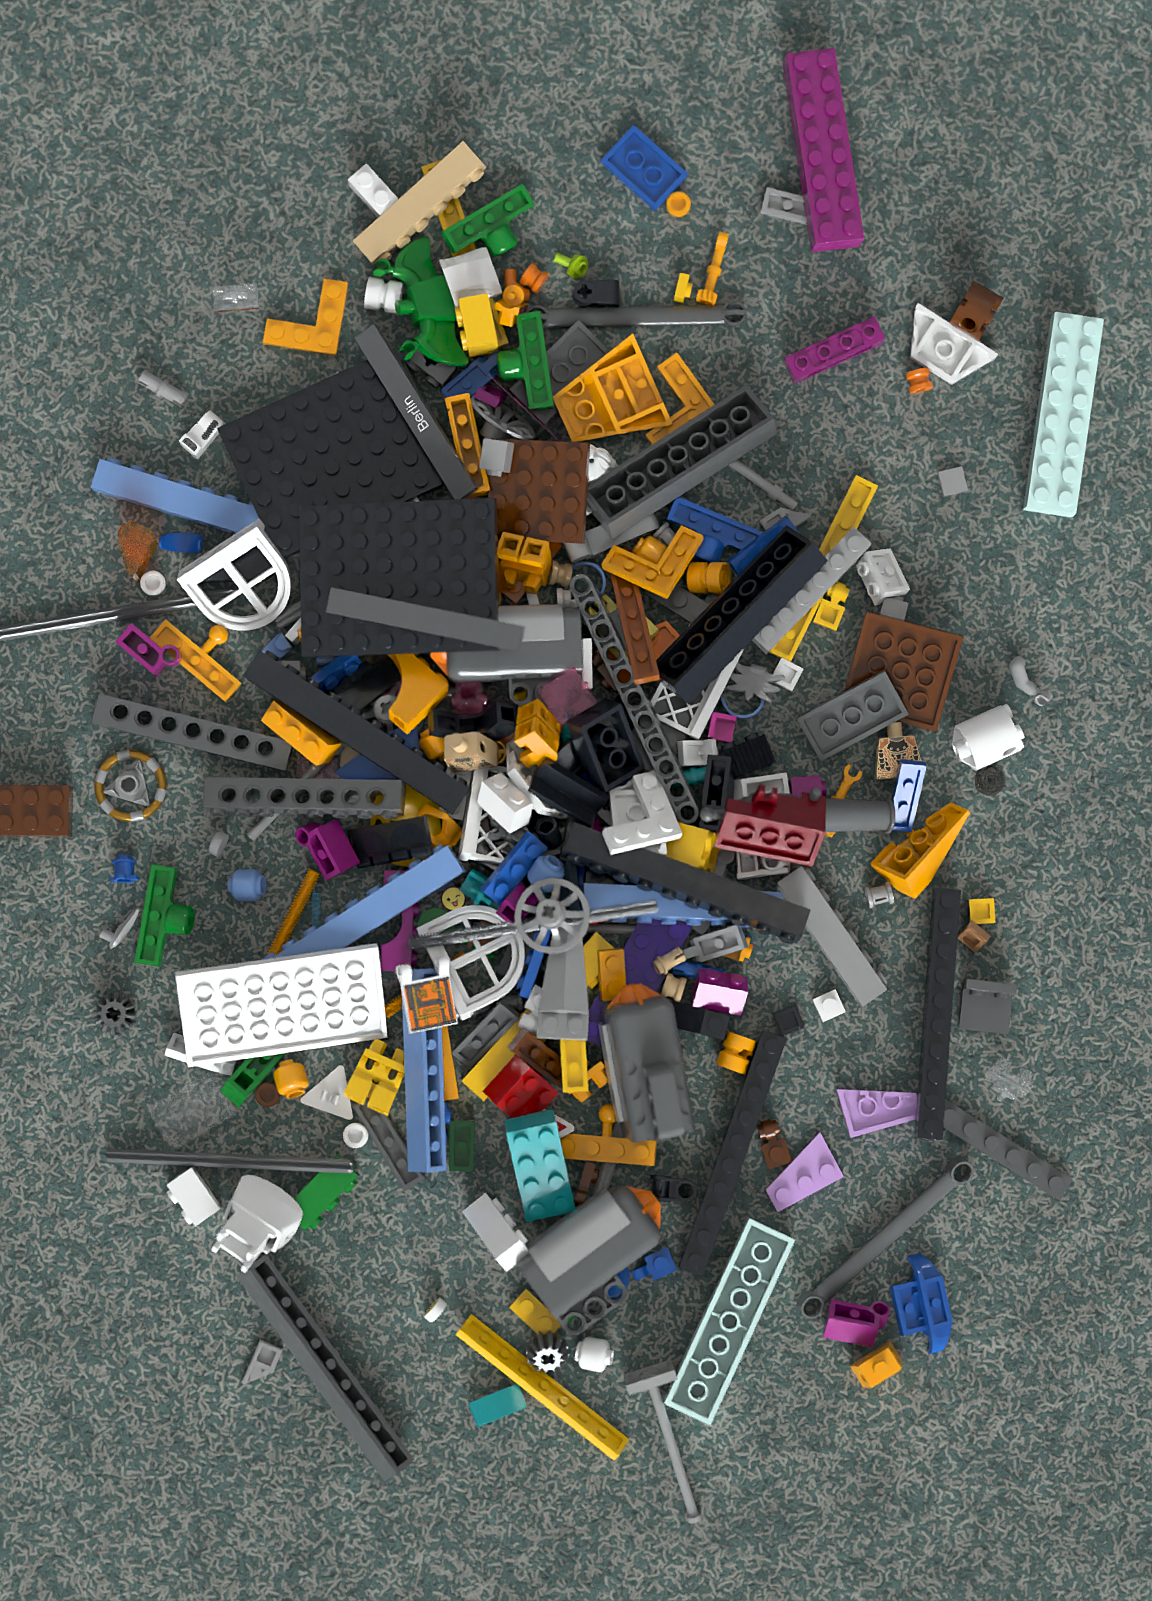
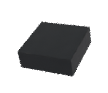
(788, 1020)

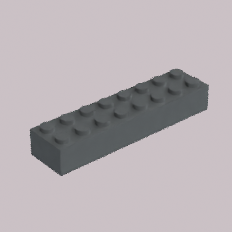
(680, 461)

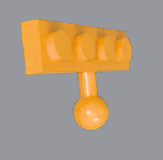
(197, 659)
(608, 1148)

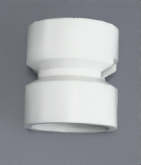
(382, 294)

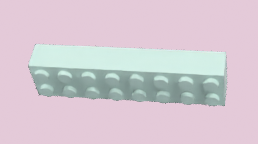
(1063, 414)
(729, 1321)

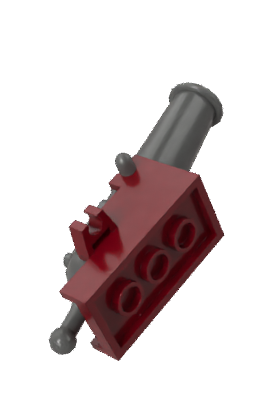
(793, 826)

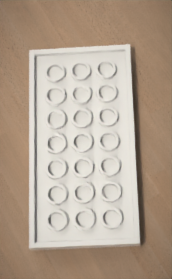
(281, 1005)

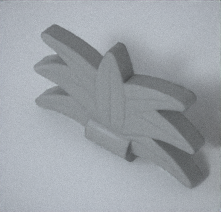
(754, 681)

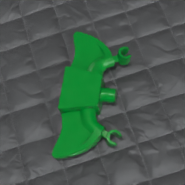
(427, 303)

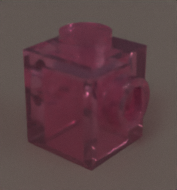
(469, 698)

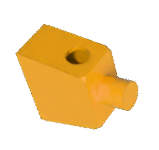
(877, 1365)

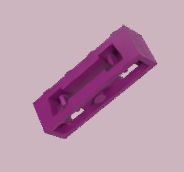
(834, 350)

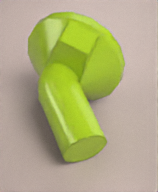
(576, 266)

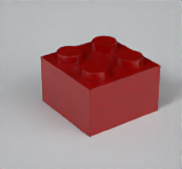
(520, 1089)

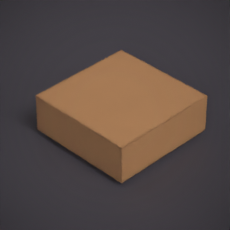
(973, 936)

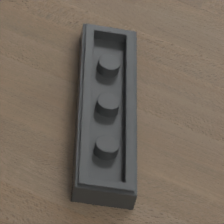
(389, 1144)

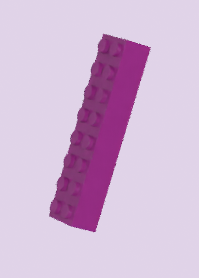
(823, 150)

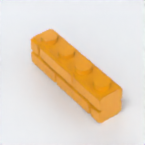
(467, 440)

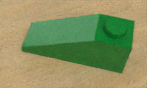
(249, 1077)

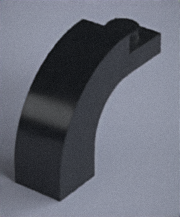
(494, 722)

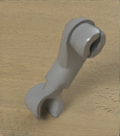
(1021, 680)

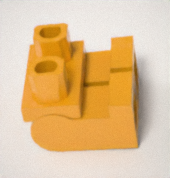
(524, 561)
(537, 732)

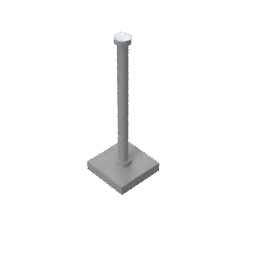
(651, 1378)

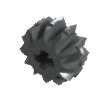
(111, 1022)
(547, 1351)

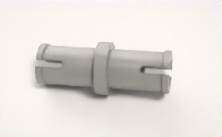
(162, 388)

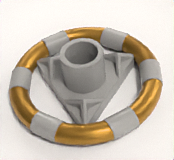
(130, 785)

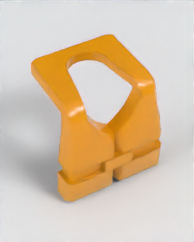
(450, 830)

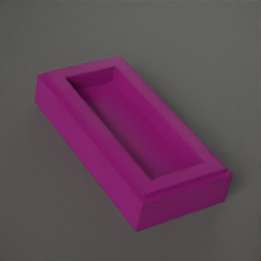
(491, 395)

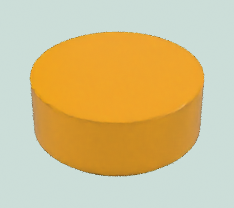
(678, 204)

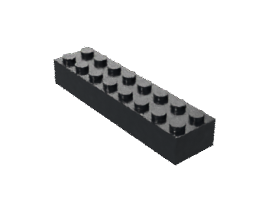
(739, 614)

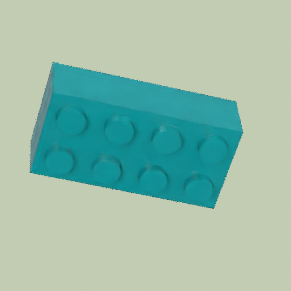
(539, 1165)

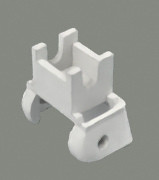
(253, 1216)

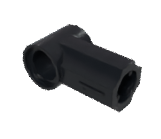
(547, 830)

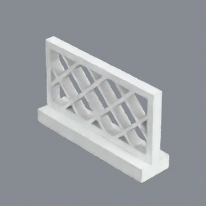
(704, 708)
(472, 819)

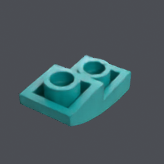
(497, 1405)

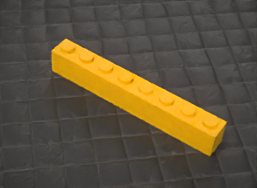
(500, 1054)

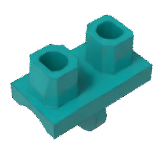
(472, 886)

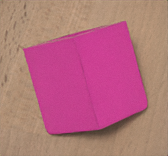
(721, 727)

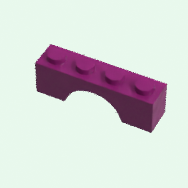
(397, 951)

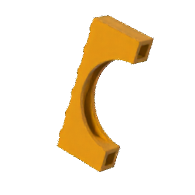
(419, 690)

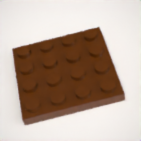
(544, 491)
(915, 659)

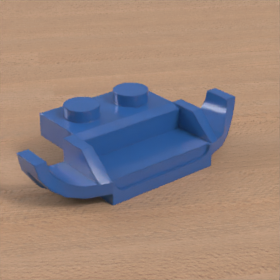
(923, 1304)

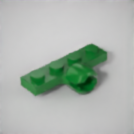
(490, 223)
(529, 362)
(161, 916)

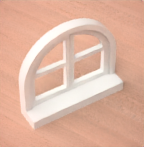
(222, 557)
(462, 1002)

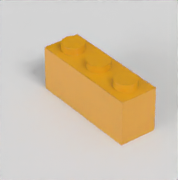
(301, 733)

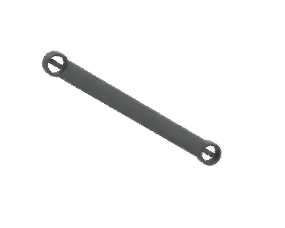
(640, 315)
(885, 1237)

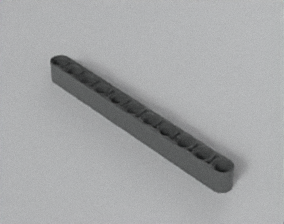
(645, 707)

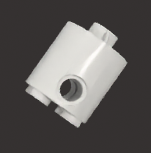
(987, 738)

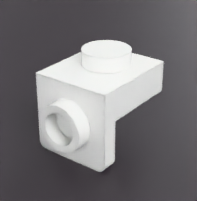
(695, 751)

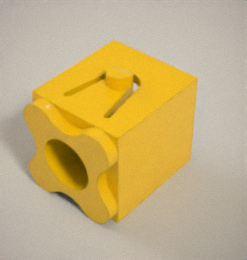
(694, 848)

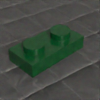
(461, 1146)

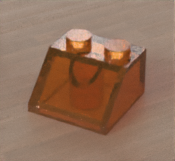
(137, 548)

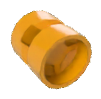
(708, 577)
(736, 1052)

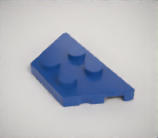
(365, 769)

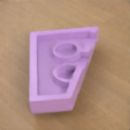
(875, 1110)
(805, 1175)

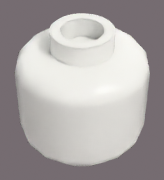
(594, 1354)

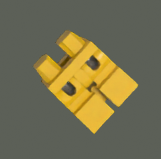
(361, 1086)

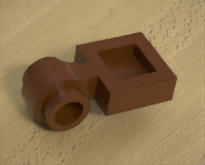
(775, 1151)

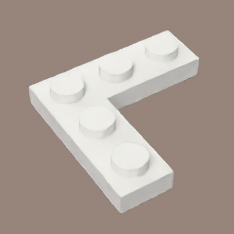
(657, 828)

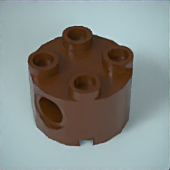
(976, 310)

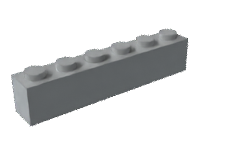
(839, 559)
(833, 938)

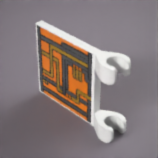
(428, 1000)

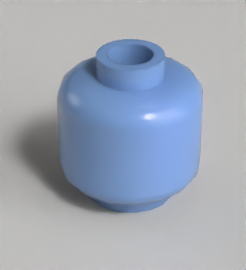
(545, 868)
(247, 885)

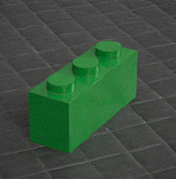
(323, 1194)

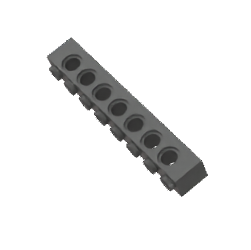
(105, 716)
(218, 788)

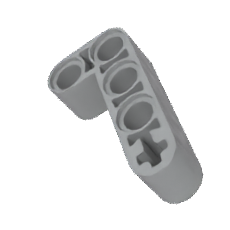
(598, 540)

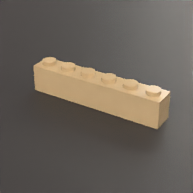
(420, 204)

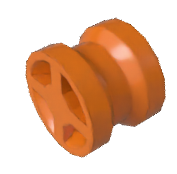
(534, 278)
(919, 380)

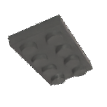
(566, 361)
(852, 715)

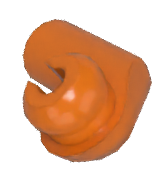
(510, 278)

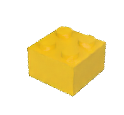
(477, 321)

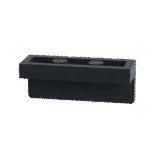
(567, 792)

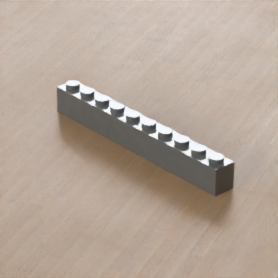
(325, 1368)

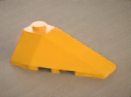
(916, 860)

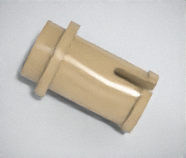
(668, 961)

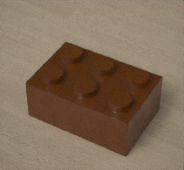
(36, 810)

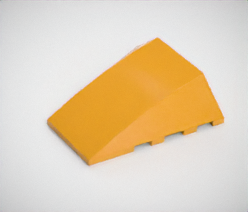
(612, 397)

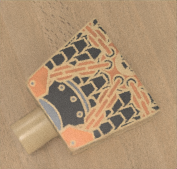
(892, 749)
(465, 752)

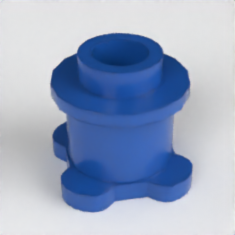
(124, 869)

